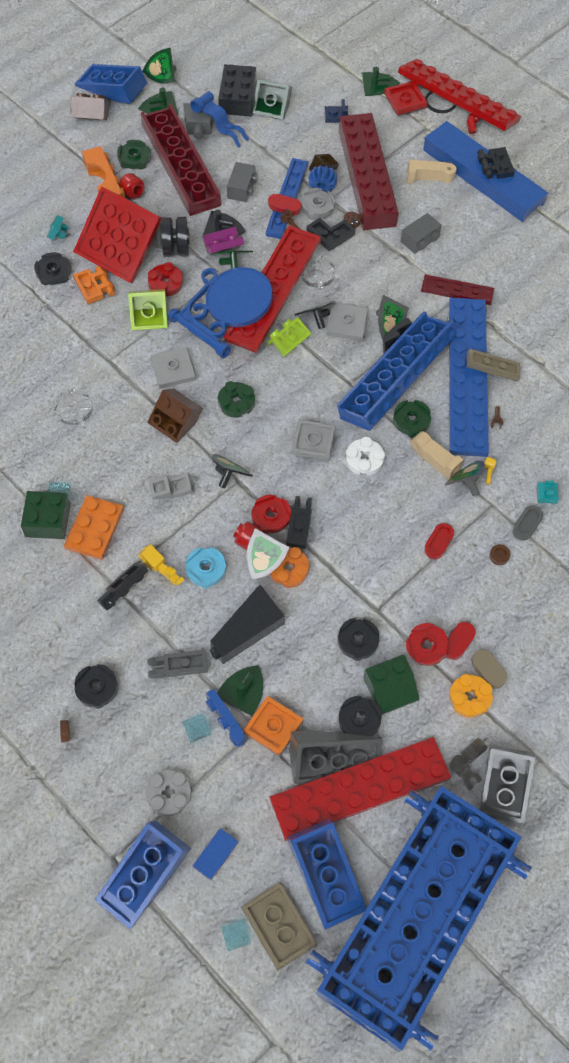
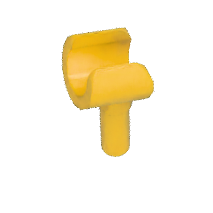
(490, 465)

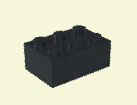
(237, 89)

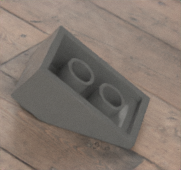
(507, 783)

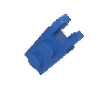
(226, 719)

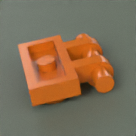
(89, 287)

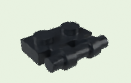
(500, 163)

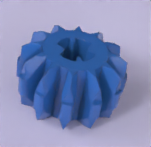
(323, 178)

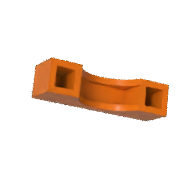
(98, 165)

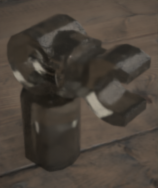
(459, 764)

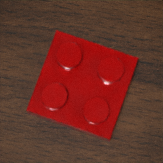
(405, 97)

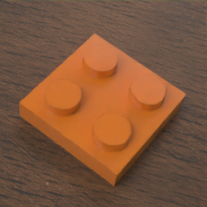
(273, 725)

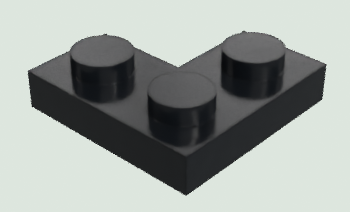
(331, 236)

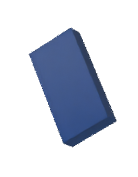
(215, 854)

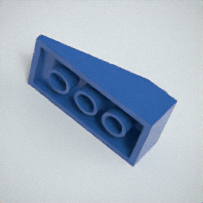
(113, 81)
(142, 873)
(327, 873)

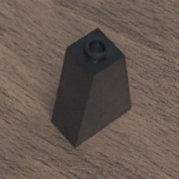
(247, 626)

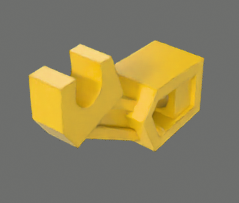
(156, 561)

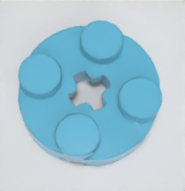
(209, 577)

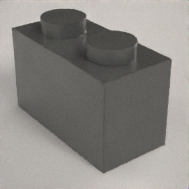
(241, 182)
(421, 233)

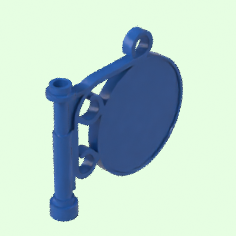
(232, 299)

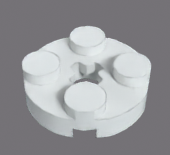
(368, 447)

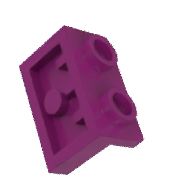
(222, 240)

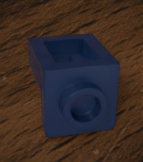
(333, 113)

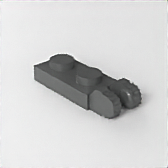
(179, 664)

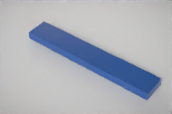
(290, 188)

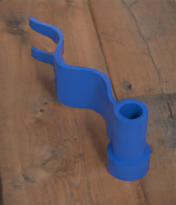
(206, 104)

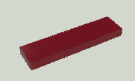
(456, 289)

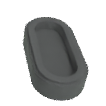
(527, 522)

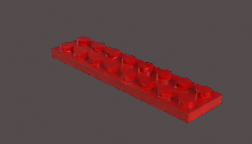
(459, 94)
(283, 273)
(360, 787)

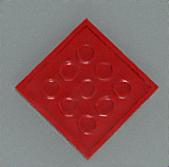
(117, 234)

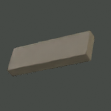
(493, 365)

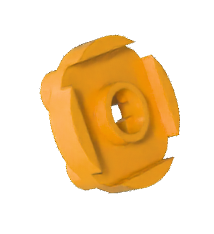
(468, 684)

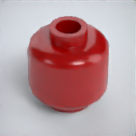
(132, 185)
(243, 534)

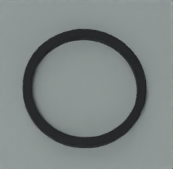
(437, 110)

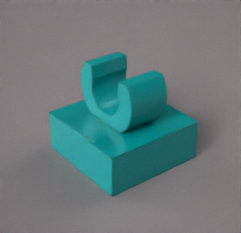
(56, 228)
(547, 492)

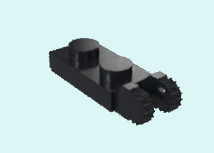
(299, 524)

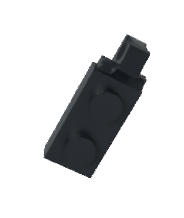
(121, 585)

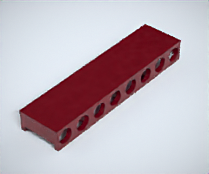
(181, 161)

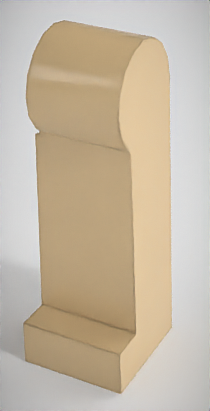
(430, 171)
(436, 455)

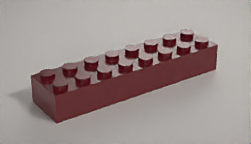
(368, 172)

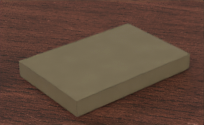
(279, 926)

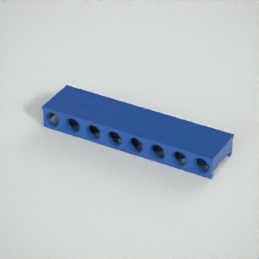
(514, 194)
(395, 371)

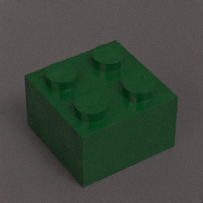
(45, 515)

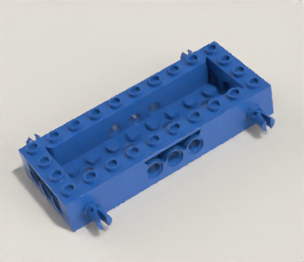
(441, 923)

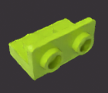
(290, 336)

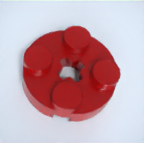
(162, 272)
(273, 504)
(417, 638)

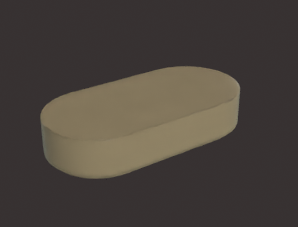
(489, 668)

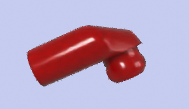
(471, 120)

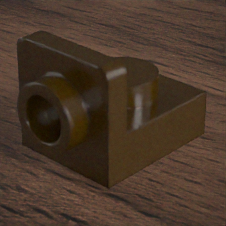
(323, 160)

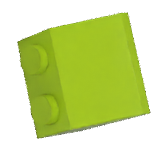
(148, 309)

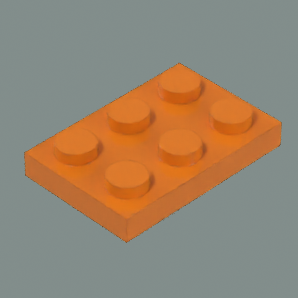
(94, 527)

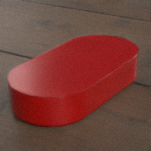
(280, 203)
(439, 541)
(460, 640)

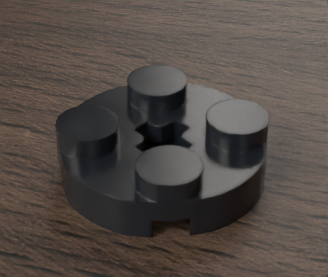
(56, 276)
(358, 627)
(98, 697)
(364, 707)

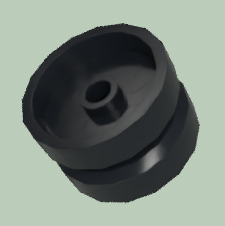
(175, 236)

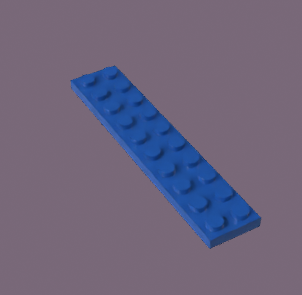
(467, 386)

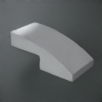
(169, 488)

